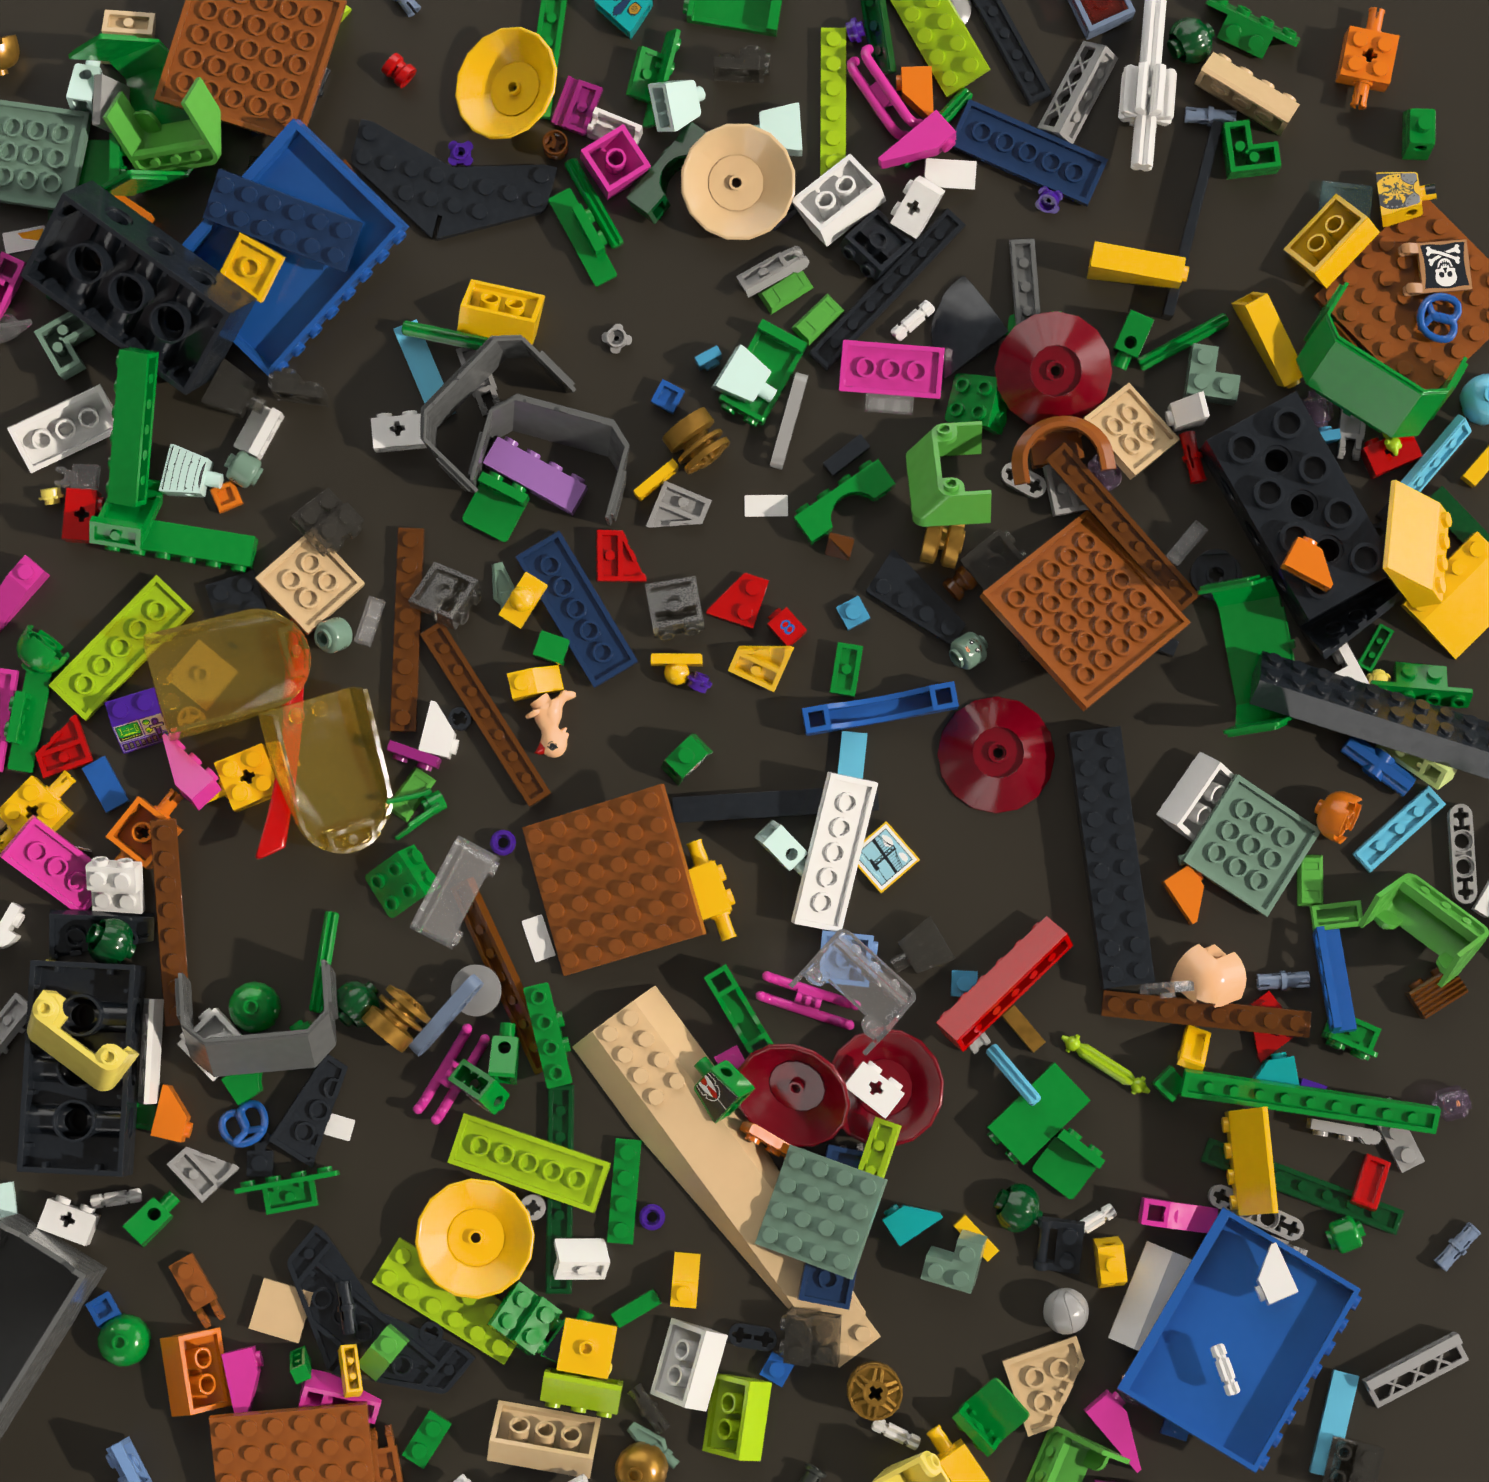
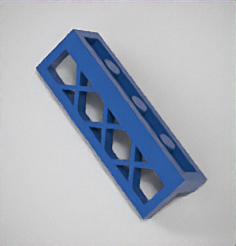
(1334, 980)

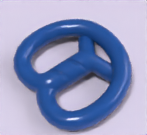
(1436, 316)
(244, 1125)

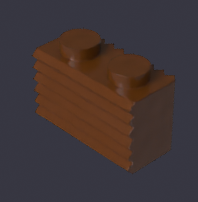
(1430, 998)

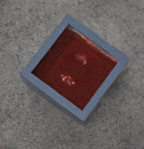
(1101, 15)

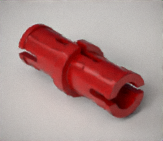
(1192, 457)

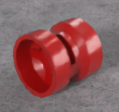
(398, 70)

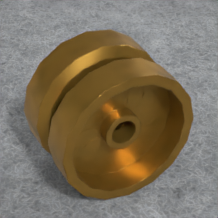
(945, 538)

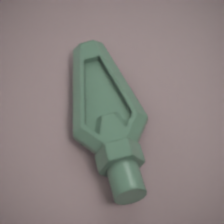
(501, 584)
(643, 1434)

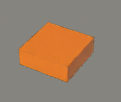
(226, 497)

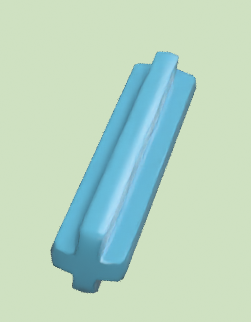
(1013, 1074)

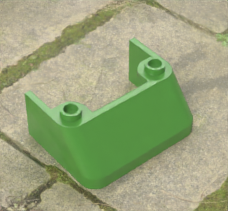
(169, 145)
(939, 499)
(1431, 920)
(1068, 1456)

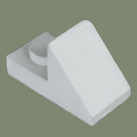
(1349, 663)

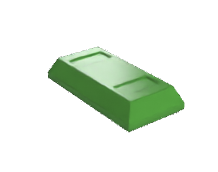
(785, 291)
(817, 319)
(415, 782)
(1310, 881)
(1336, 915)

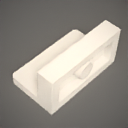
(259, 431)
(581, 1259)

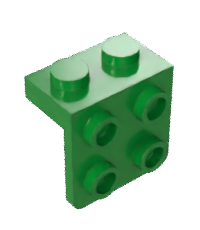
(103, 161)
(977, 400)
(496, 506)
(401, 880)
(1359, 1042)
(1068, 1163)
(990, 1416)

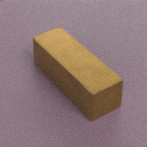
(1023, 1028)

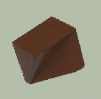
(839, 546)

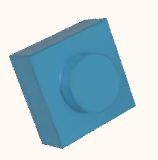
(708, 359)
(1329, 435)
(853, 613)
(962, 981)

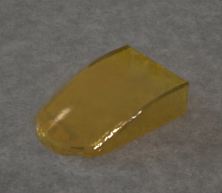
(226, 669)
(331, 768)

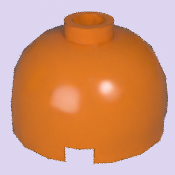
(1337, 814)

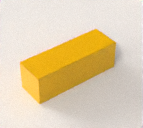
(1477, 469)
(966, 1224)
(350, 1370)

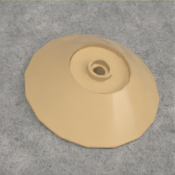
(764, 178)

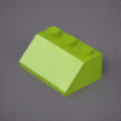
(581, 1392)
(737, 1417)

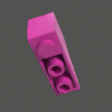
(189, 777)
(1176, 1215)

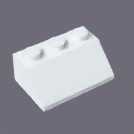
(839, 199)
(1195, 795)
(688, 1365)

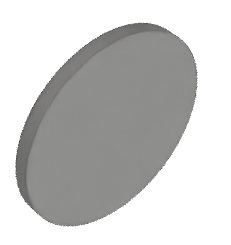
(487, 996)

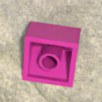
(614, 161)

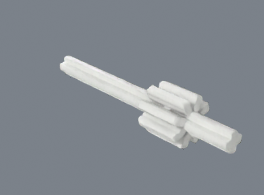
(1148, 89)

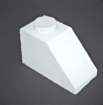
(1187, 412)
(438, 735)
(1274, 1278)

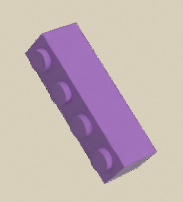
(536, 476)

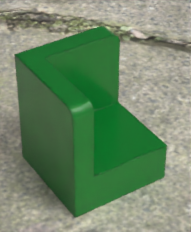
(551, 648)
(1168, 1083)

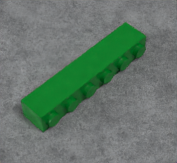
(132, 426)
(198, 544)

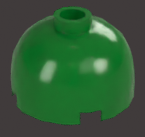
(40, 652)
(254, 1007)
(124, 1340)

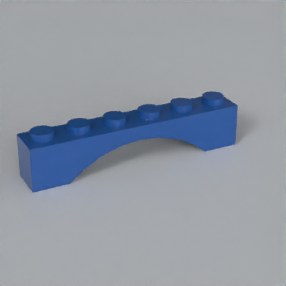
(880, 709)

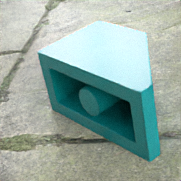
(1278, 1069)
(908, 1221)

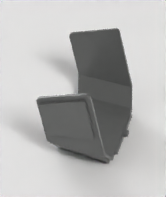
(467, 380)
(560, 426)
(261, 1051)

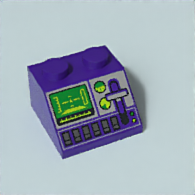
(137, 720)

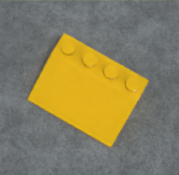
(1416, 545)
(1465, 602)
(1250, 1161)

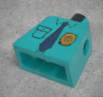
(625, 14)

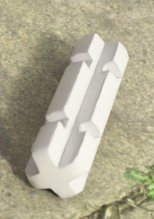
(912, 320)
(116, 1198)
(1098, 1218)
(1225, 1369)
(896, 1433)

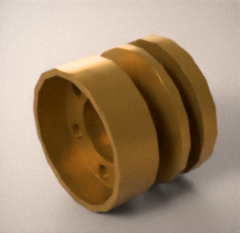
(698, 444)
(396, 1018)
(876, 1375)

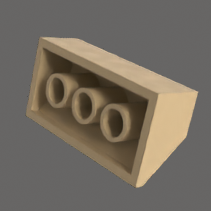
(1247, 93)
(543, 1439)

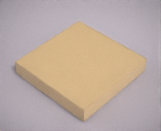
(279, 1311)

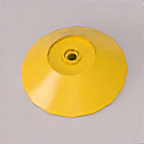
(492, 72)
(447, 1246)

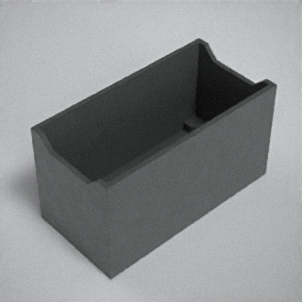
(40, 1298)

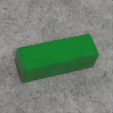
(1374, 648)
(636, 1308)
(300, 1364)

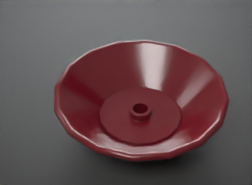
(1046, 342)
(989, 781)
(909, 1064)
(794, 1113)

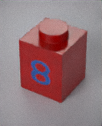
(786, 626)

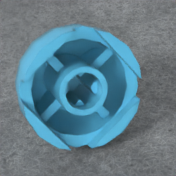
(1475, 399)

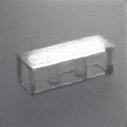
(889, 404)
(1186, 543)
(369, 621)

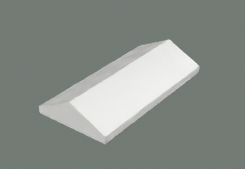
(63, 428)
(150, 1051)
(1147, 1294)

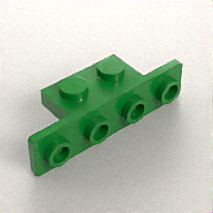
(1249, 31)
(652, 68)
(583, 236)
(1426, 683)
(27, 721)
(548, 1035)
(288, 1193)

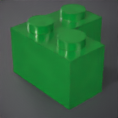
(1245, 158)

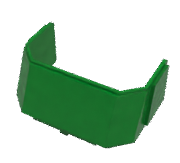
(141, 65)
(1366, 385)
(1251, 624)

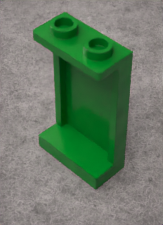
(739, 15)
(780, 354)
(126, 525)
(1028, 1128)

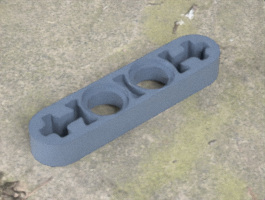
(446, 1015)

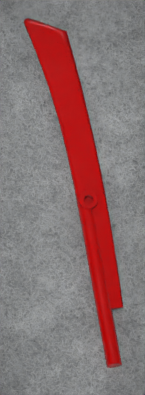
(279, 814)

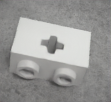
(927, 195)
(386, 440)
(859, 1086)
(53, 1220)

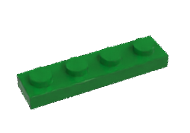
(624, 1191)

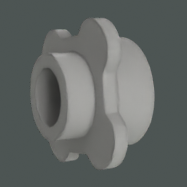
(616, 331)

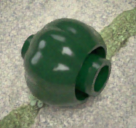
(1190, 40)
(110, 941)
(354, 1001)
(1017, 1207)

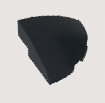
(964, 326)

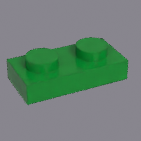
(846, 669)
(427, 1439)

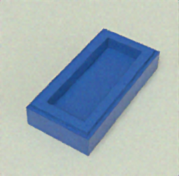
(105, 784)

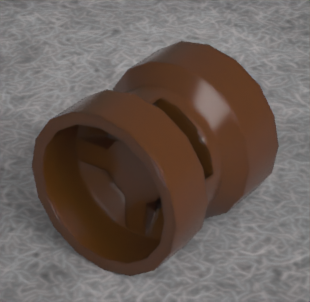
(553, 140)
(959, 583)

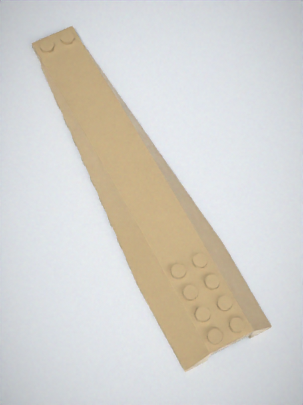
(649, 1073)

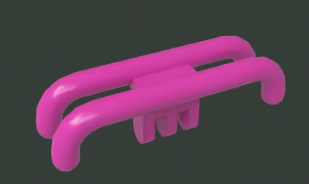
(881, 93)
(806, 1001)
(444, 1071)

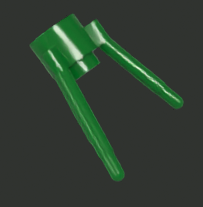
(432, 804)

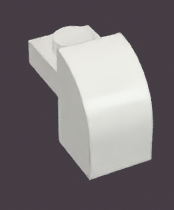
(11, 919)

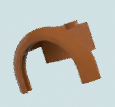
(1048, 435)

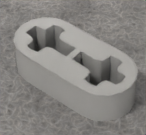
(1024, 488)

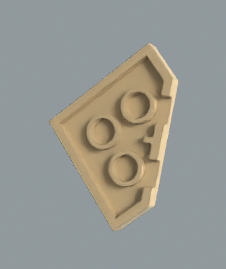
(1044, 1380)

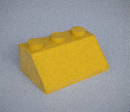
(1331, 240)
(499, 311)

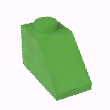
(383, 1352)

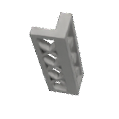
(1083, 91)
(1414, 1361)

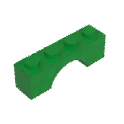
(870, 483)
(737, 1009)
(246, 1086)

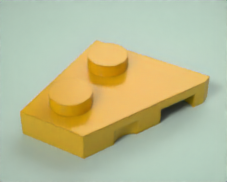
(761, 664)

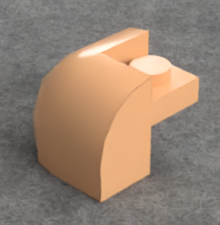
(1215, 975)

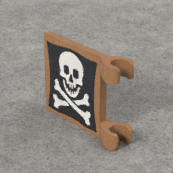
(1441, 266)

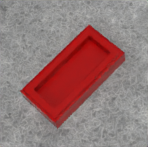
(1370, 1182)

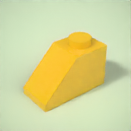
(535, 682)
(685, 1280)

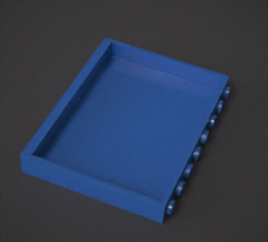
(304, 289)
(1268, 1346)

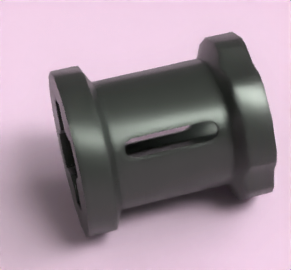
(812, 1474)

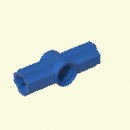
(1378, 765)

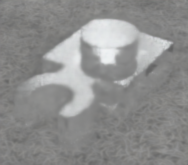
(81, 477)

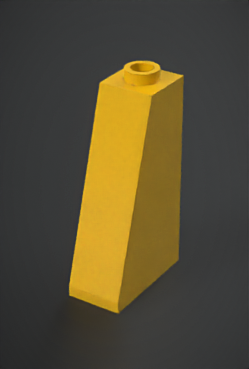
(1136, 266)
(1269, 337)

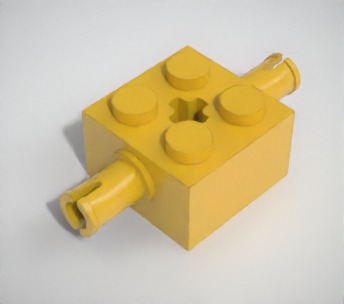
(233, 772)
(36, 795)
(709, 890)
(956, 1458)

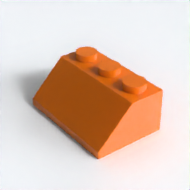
(195, 1372)

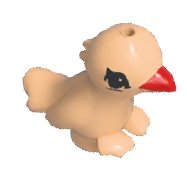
(547, 717)

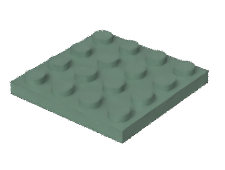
(40, 152)
(1251, 845)
(821, 1212)

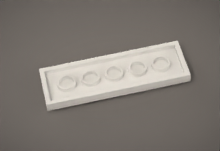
(834, 852)

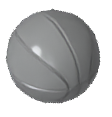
(1066, 1311)

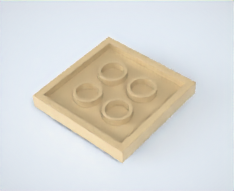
(1133, 430)
(309, 584)

